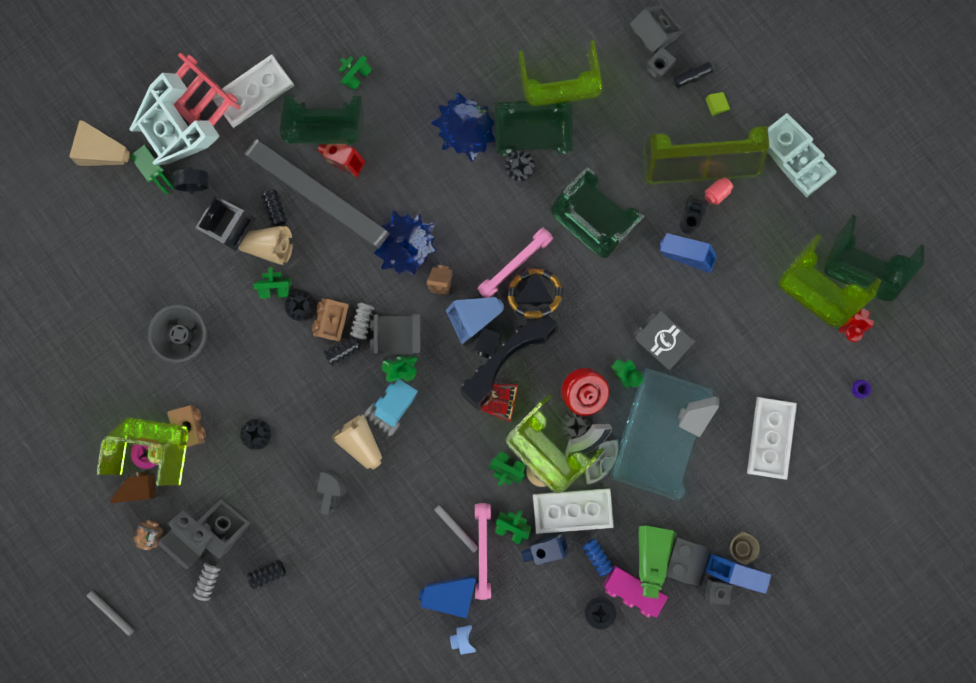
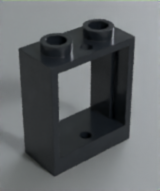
(236, 229)

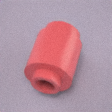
(718, 191)

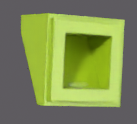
(717, 103)

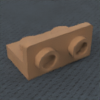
(330, 319)

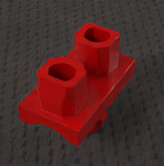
(857, 325)

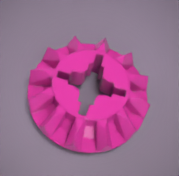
(136, 453)

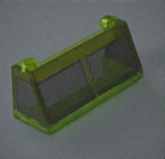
(705, 160)

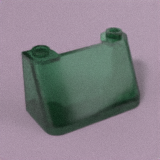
(321, 125)
(533, 127)
(593, 215)

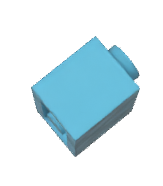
(395, 403)

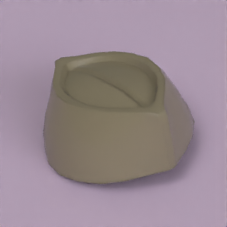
(744, 548)

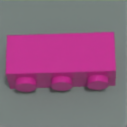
(628, 587)

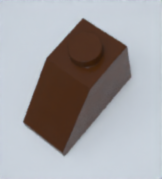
(136, 488)

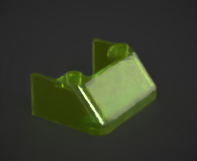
(585, 87)
(819, 293)
(165, 442)
(542, 455)

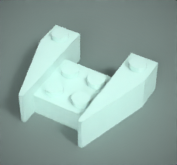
(166, 127)

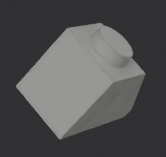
(698, 415)

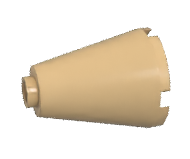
(268, 244)
(359, 442)

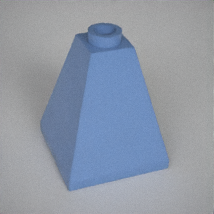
(472, 315)

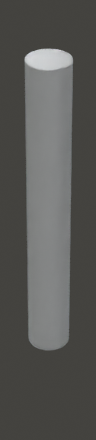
(456, 528)
(103, 606)

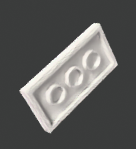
(255, 89)
(771, 438)
(573, 511)

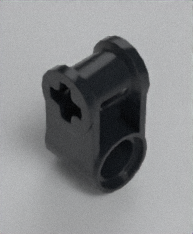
(693, 211)

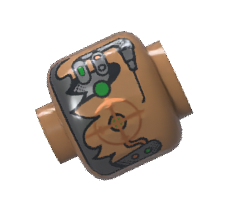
(148, 535)

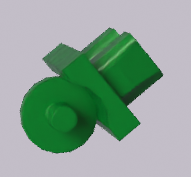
(361, 66)
(264, 285)
(400, 368)
(627, 373)
(506, 473)
(513, 523)

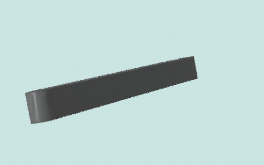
(316, 194)

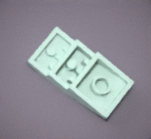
(798, 156)

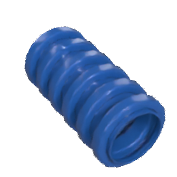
(597, 557)

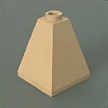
(96, 148)

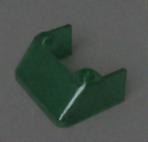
(860, 268)

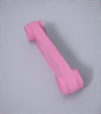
(541, 239)
(482, 589)

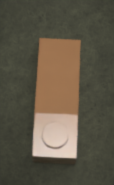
(440, 280)

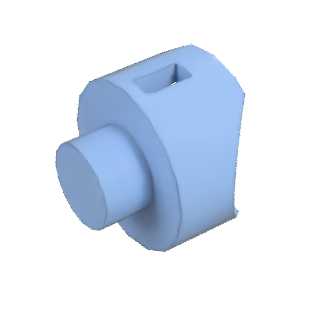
(461, 640)

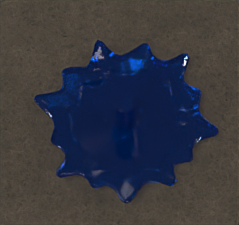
(465, 126)
(407, 243)

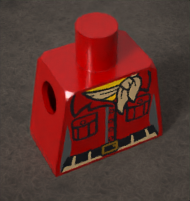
(342, 157)
(502, 401)

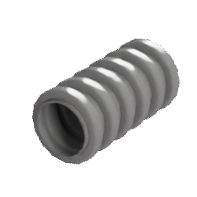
(362, 321)
(386, 427)
(206, 581)

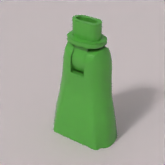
(654, 557)

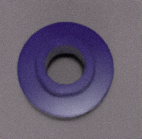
(866, 389)

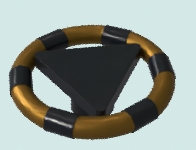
(534, 293)

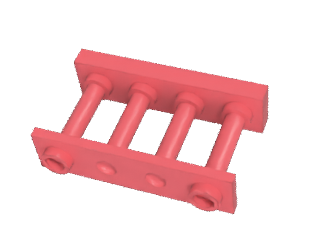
(194, 114)

